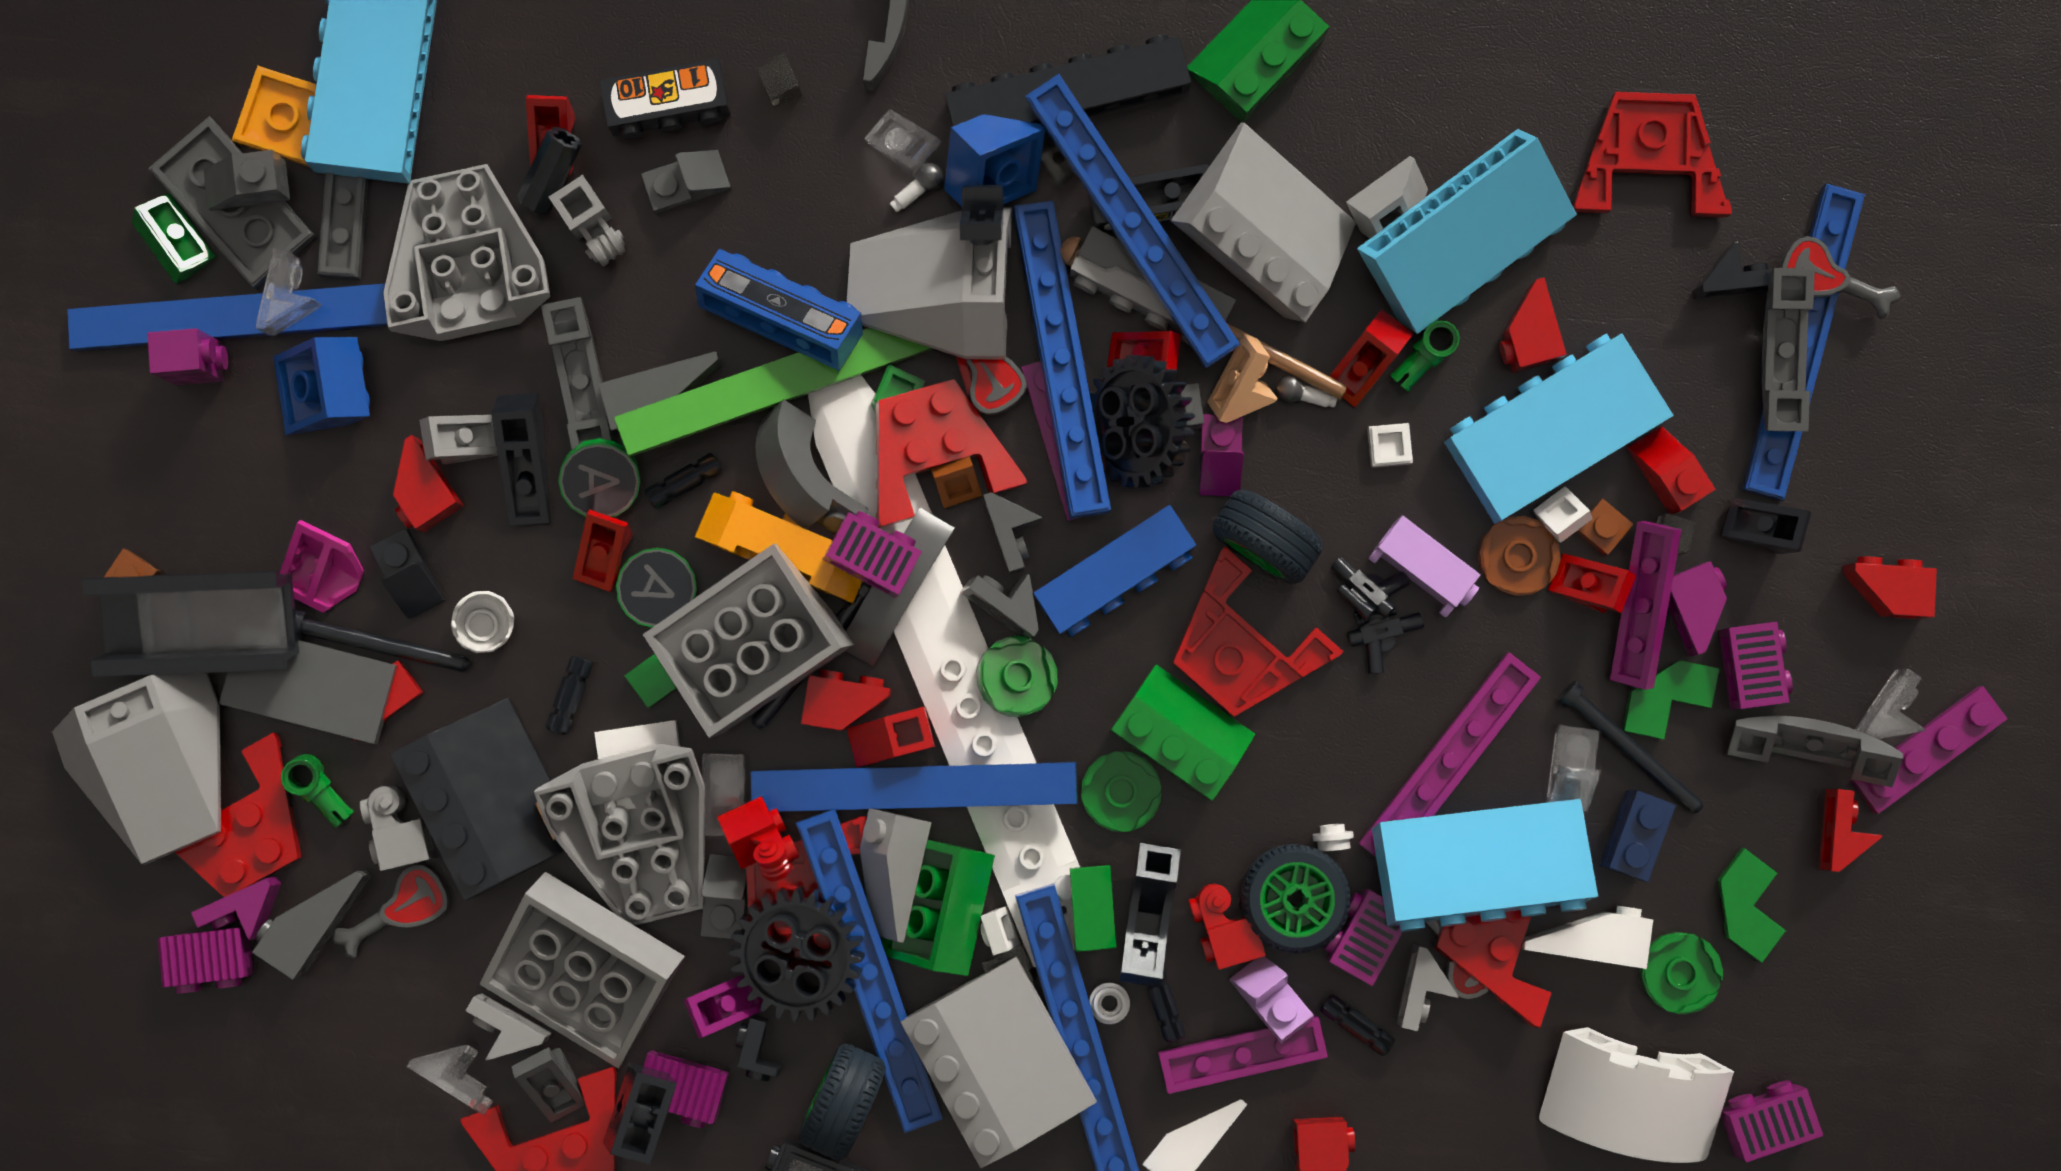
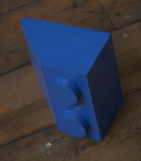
(994, 153)
(321, 384)

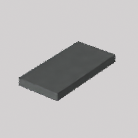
(240, 233)
(318, 691)

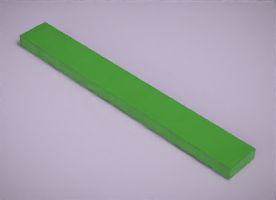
(754, 392)

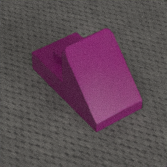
(1220, 457)
(251, 905)
(721, 1006)

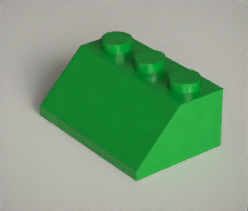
(1257, 53)
(1183, 733)
(945, 909)

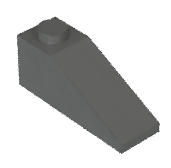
(655, 384)
(301, 933)

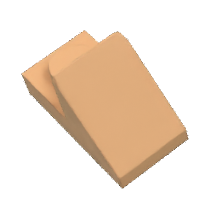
(1239, 386)

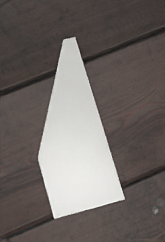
(1190, 1144)

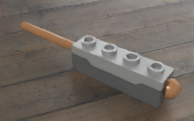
(1108, 268)

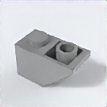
(1388, 197)

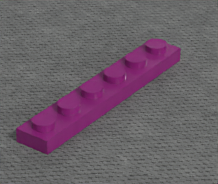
(1460, 744)

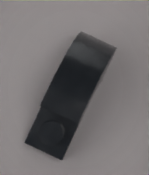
(1149, 915)

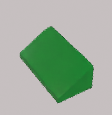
(171, 237)
(1092, 908)

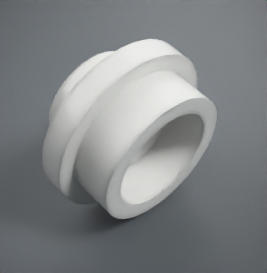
(1333, 837)
(1109, 1016)

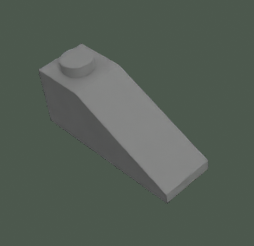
(891, 867)

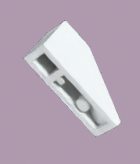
(1602, 937)

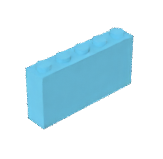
(369, 88)
(1468, 231)
(1557, 426)
(1484, 864)

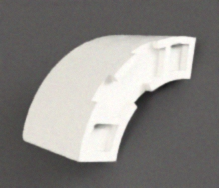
(1634, 1102)

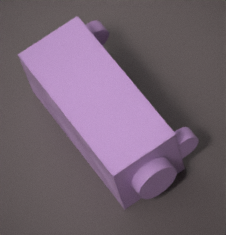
(1427, 564)

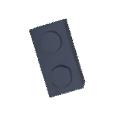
(1637, 835)

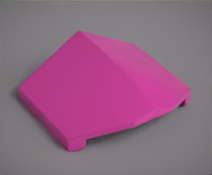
(321, 567)

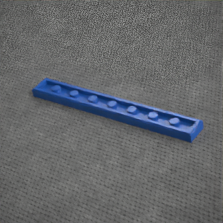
(1132, 221)
(220, 317)
(1061, 360)
(1776, 450)
(916, 786)
(876, 985)
(1076, 1024)

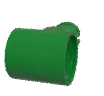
(1425, 356)
(316, 792)

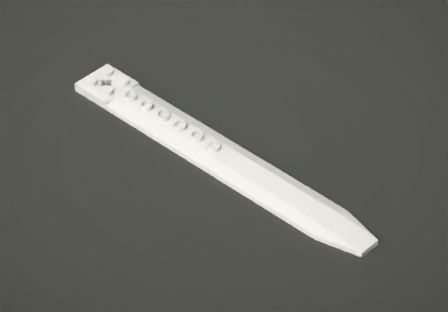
(943, 656)

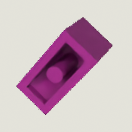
(1696, 605)

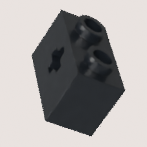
(639, 1113)

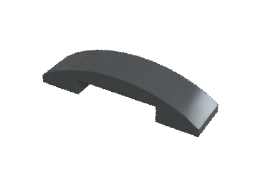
(882, 54)
(1785, 349)
(577, 370)
(880, 612)
(1817, 741)

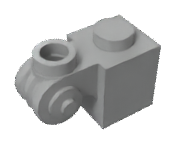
(587, 219)
(395, 841)

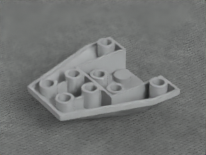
(461, 259)
(934, 287)
(150, 761)
(641, 858)

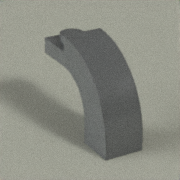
(791, 474)

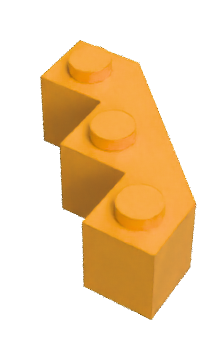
(747, 531)

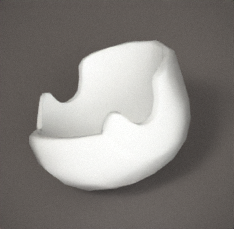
(482, 622)

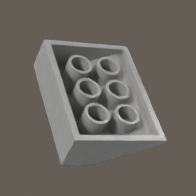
(1267, 225)
(747, 640)
(581, 969)
(998, 1062)

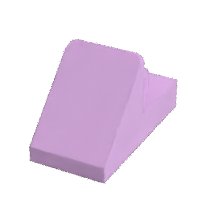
(1271, 997)

